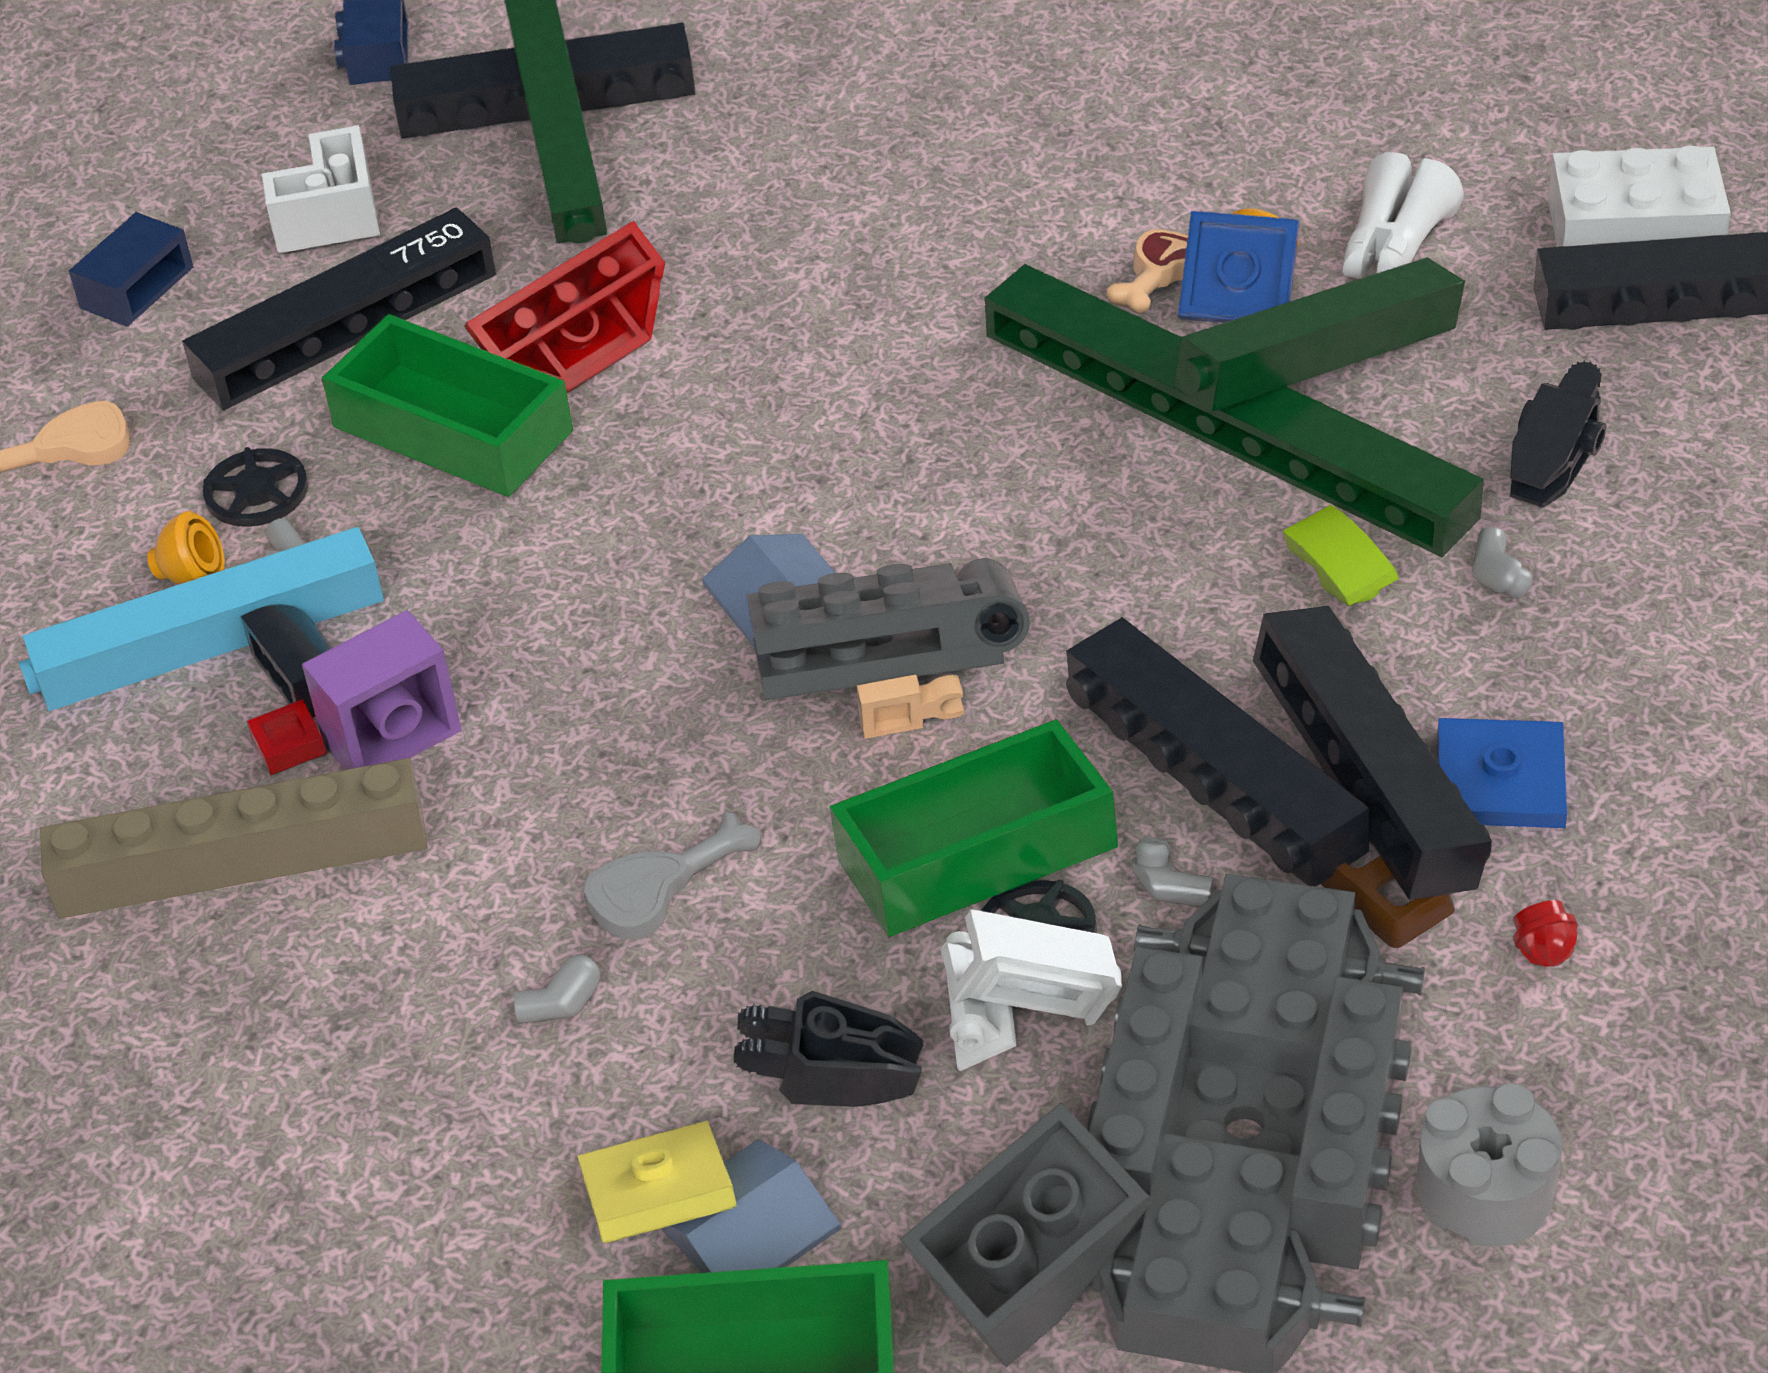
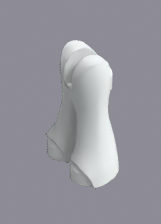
(1424, 202)

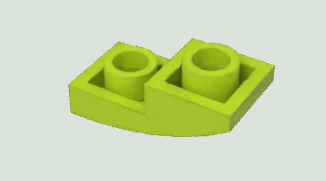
(1342, 555)

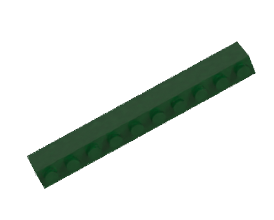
(1275, 432)

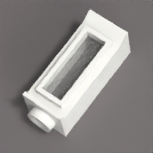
(1033, 966)

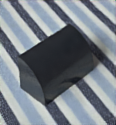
(280, 643)

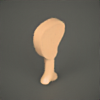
(85, 434)

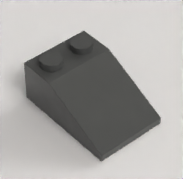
(1028, 1232)

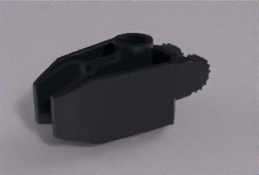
(1557, 436)
(830, 1051)

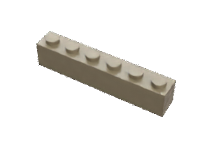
(232, 838)

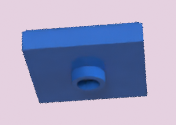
(1236, 265)
(1506, 769)

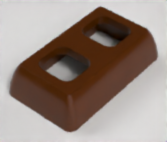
(1389, 922)

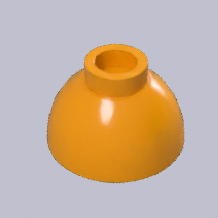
(186, 550)

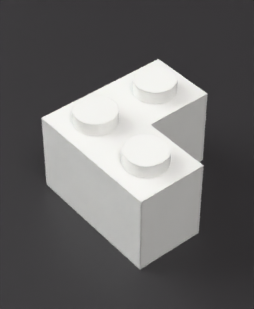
(326, 199)

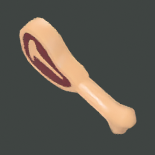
(1157, 263)

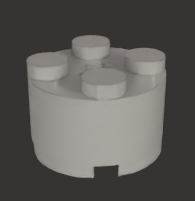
(1489, 1164)

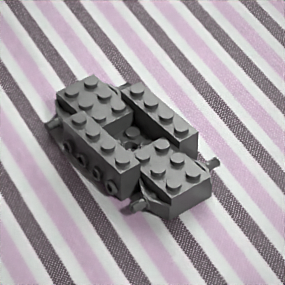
(1272, 1018)

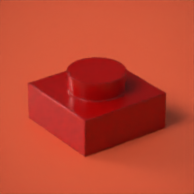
(286, 737)

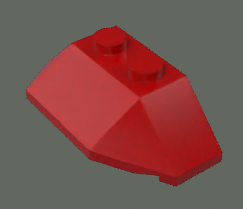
(580, 312)

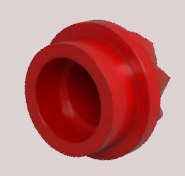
(1545, 933)

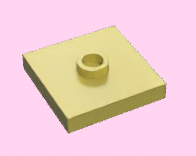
(656, 1182)

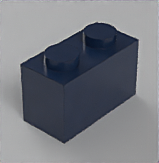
(371, 39)
(131, 269)

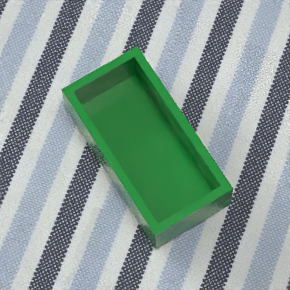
(448, 404)
(974, 827)
(752, 1321)

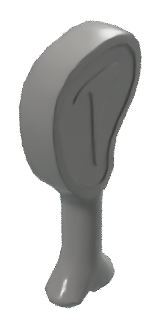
(635, 891)

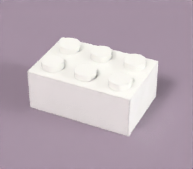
(1637, 195)

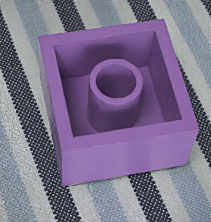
(383, 694)

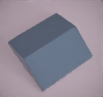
(760, 562)
(774, 1219)

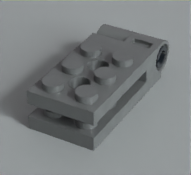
(884, 626)

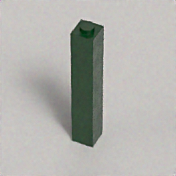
(556, 120)
(1318, 333)

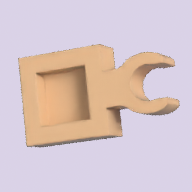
(903, 704)

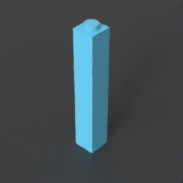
(195, 619)

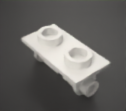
(978, 1026)

